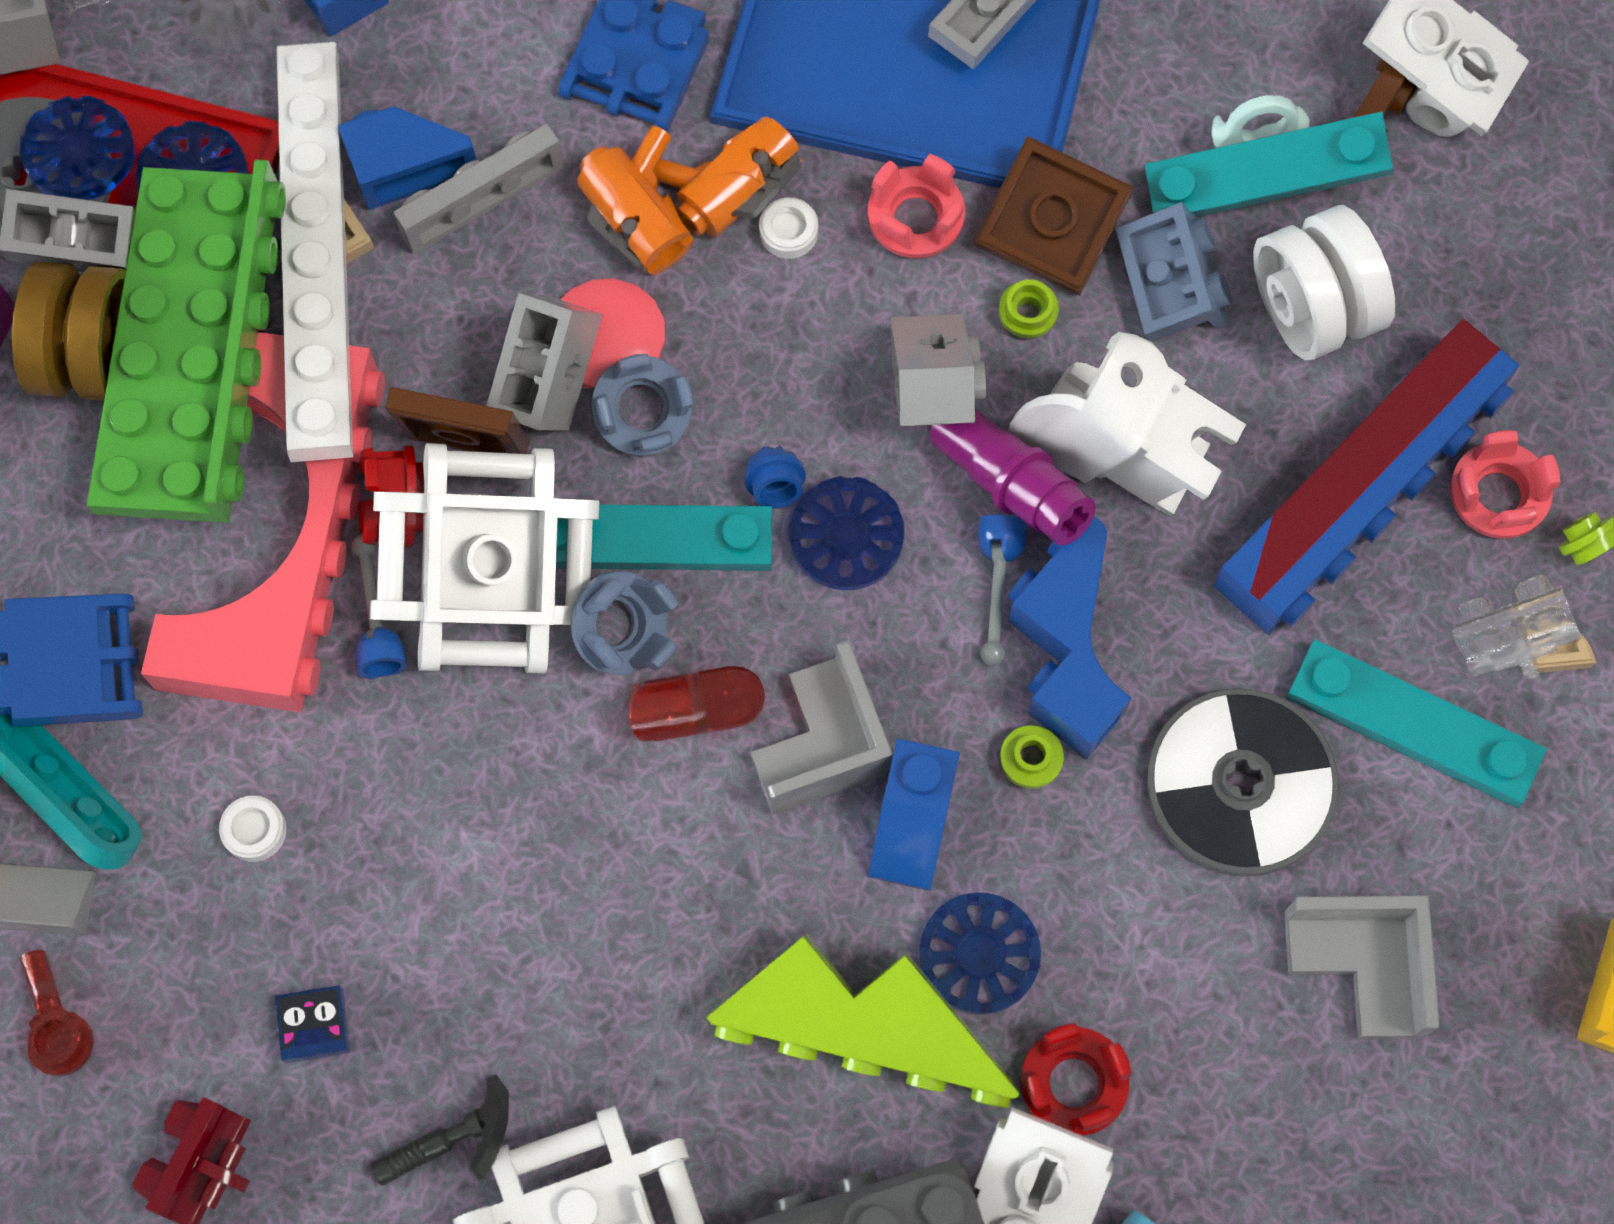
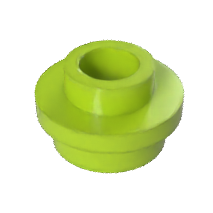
(1034, 293)
(1588, 537)
(1029, 775)

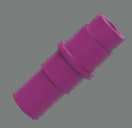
(1017, 477)

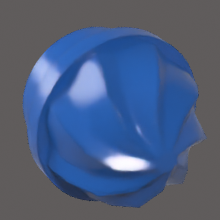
(775, 477)

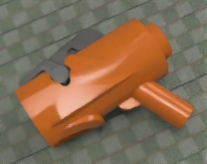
(736, 181)
(629, 207)

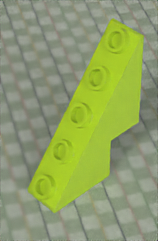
(890, 1023)

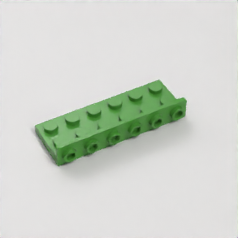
(187, 345)

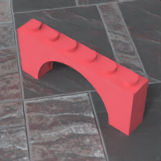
(267, 641)

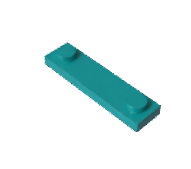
(1273, 167)
(677, 538)
(1417, 723)

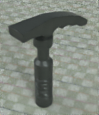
(487, 1121)

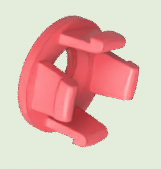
(931, 183)
(1503, 455)

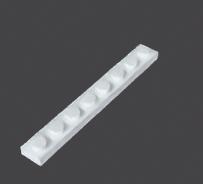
(314, 255)

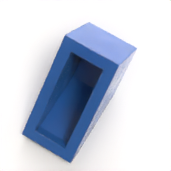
(401, 153)
(913, 814)

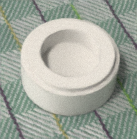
(788, 228)
(252, 828)

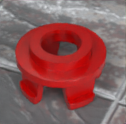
(390, 473)
(1096, 1050)

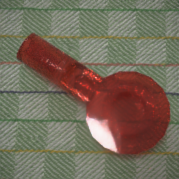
(58, 1039)

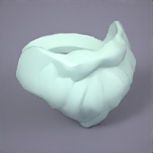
(1232, 133)

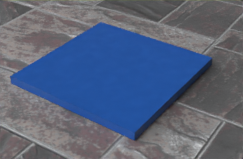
(884, 91)

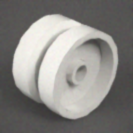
(1324, 282)

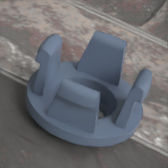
(662, 378)
(646, 640)

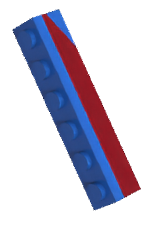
(1366, 477)

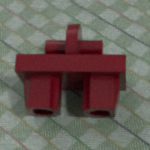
(200, 1164)

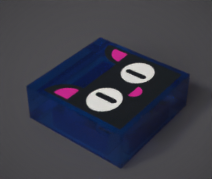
(312, 1024)

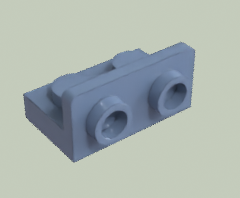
(1173, 272)

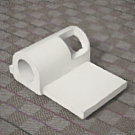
(1454, 59)
(1041, 1174)

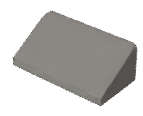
(45, 899)

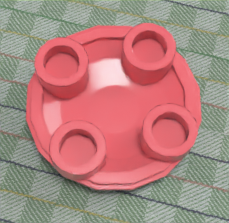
(628, 324)

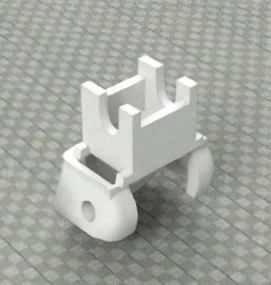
(1131, 435)

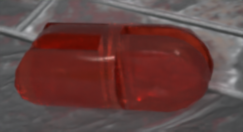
(695, 703)

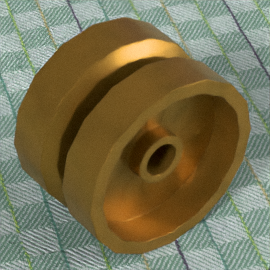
(66, 329)

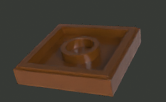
(1053, 216)
(456, 423)

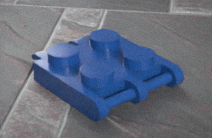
(638, 57)
(65, 660)

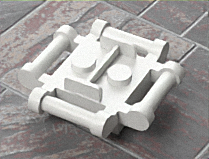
(484, 558)
(595, 1197)

